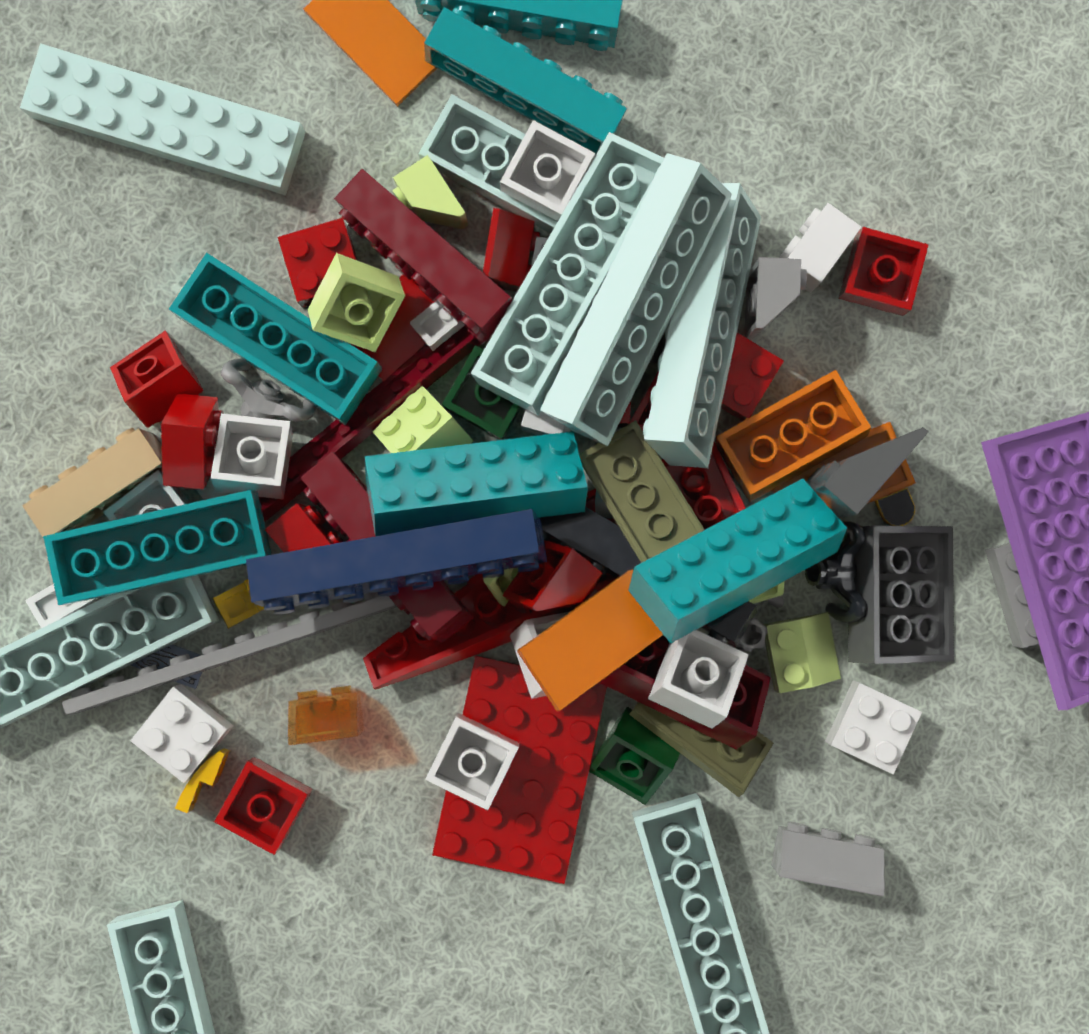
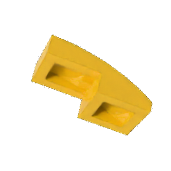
(236, 604)
(207, 773)

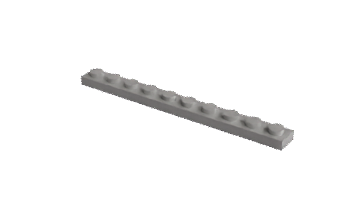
(216, 655)

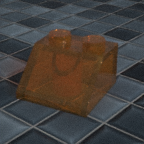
(325, 716)

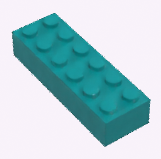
(566, 20)
(521, 80)
(275, 338)
(475, 482)
(157, 547)
(736, 560)

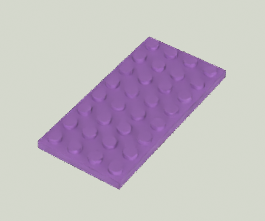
(1045, 510)

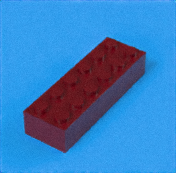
(423, 256)
(345, 497)
(638, 676)

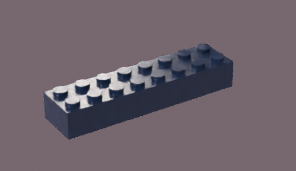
(397, 561)

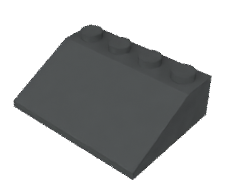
(855, 480)
(907, 595)

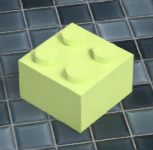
(355, 302)
(420, 425)

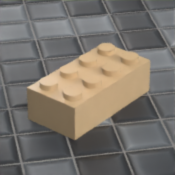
(96, 485)

